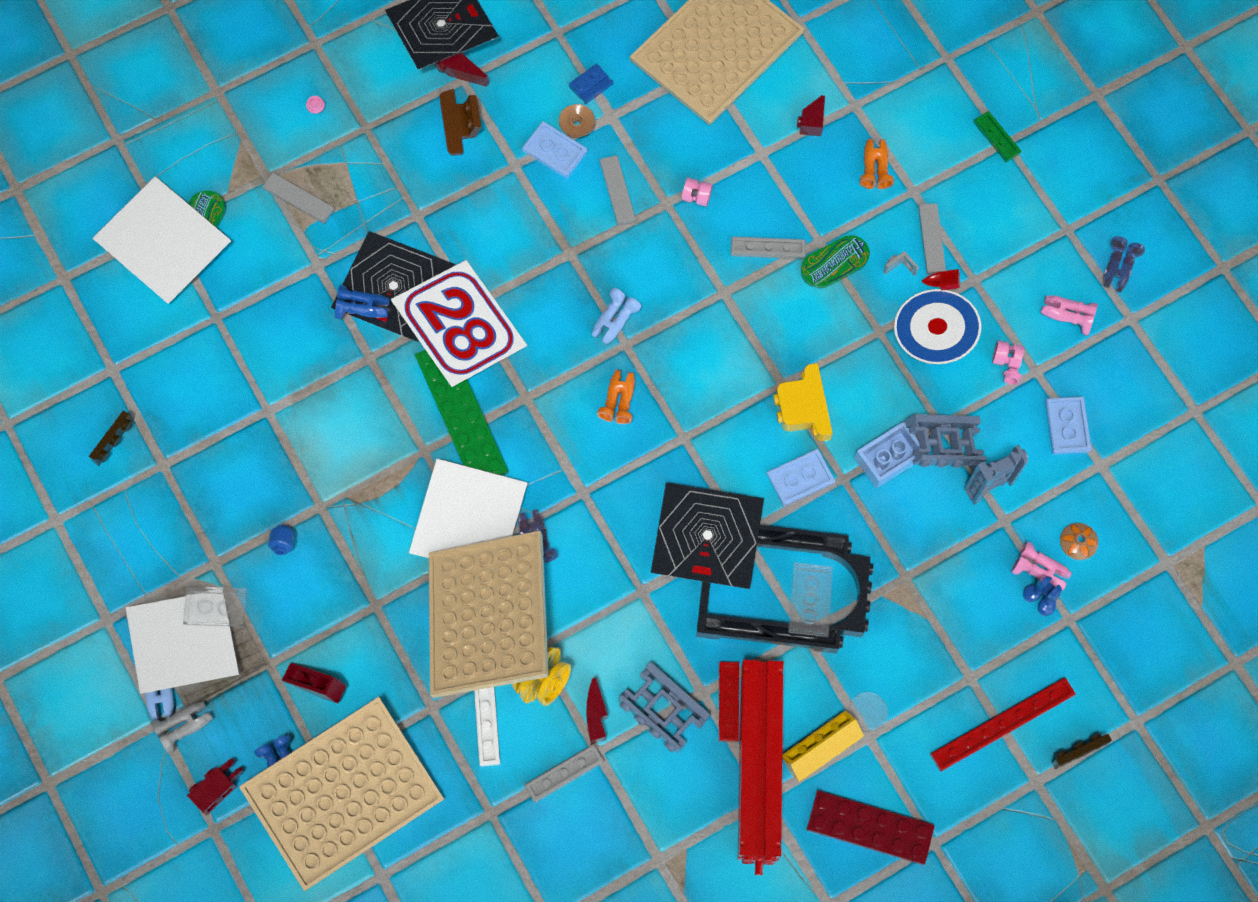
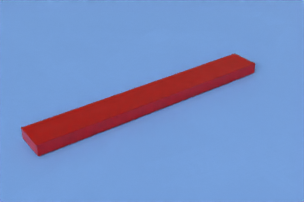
(1002, 724)

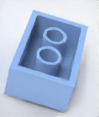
(888, 455)

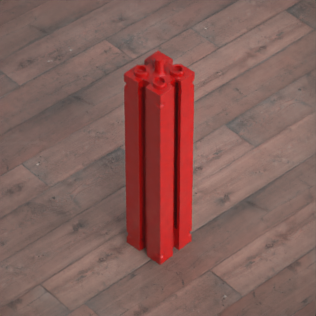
(760, 763)

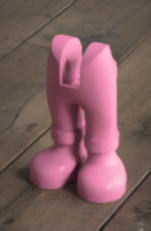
(1058, 308)
(1051, 565)

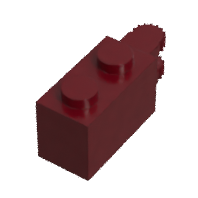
(214, 787)

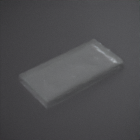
(810, 599)

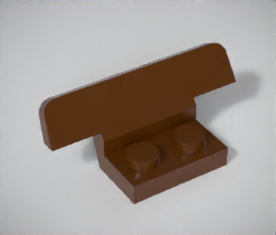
(459, 120)

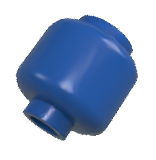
(281, 539)

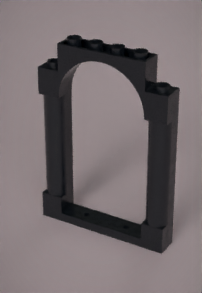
(830, 546)

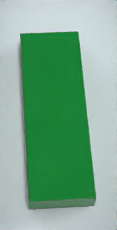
(997, 136)

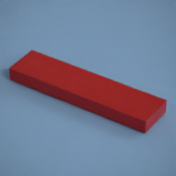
(728, 701)

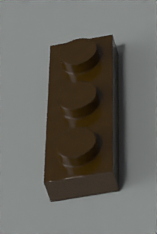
(111, 438)
(1080, 750)

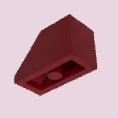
(812, 118)

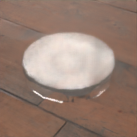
(868, 711)

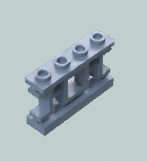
(950, 426)
(996, 474)
(675, 695)

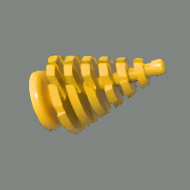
(546, 688)

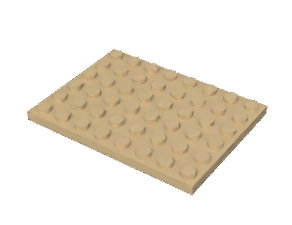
(716, 51)
(487, 615)
(341, 793)

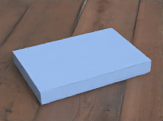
(554, 149)
(1068, 425)
(800, 477)

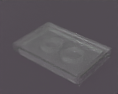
(215, 606)

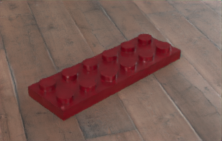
(870, 828)

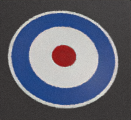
(937, 326)

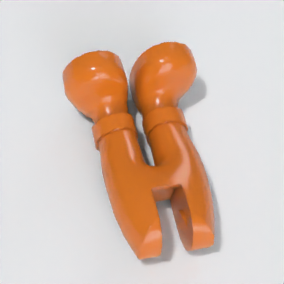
(881, 156)
(614, 388)

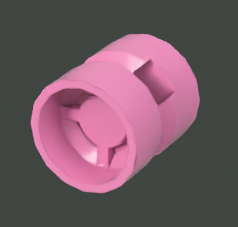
(703, 193)
(1001, 352)

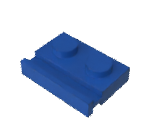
(591, 83)

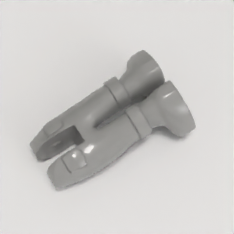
(191, 726)

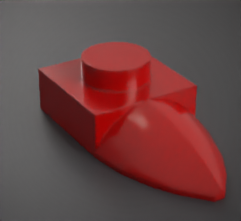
(944, 279)

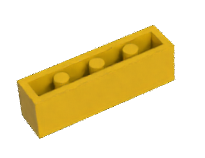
(822, 745)

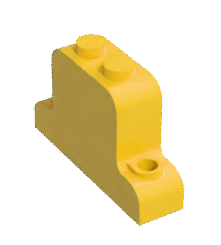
(804, 404)

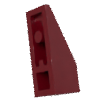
(462, 68)
(314, 683)

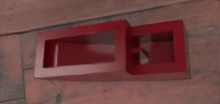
(595, 713)

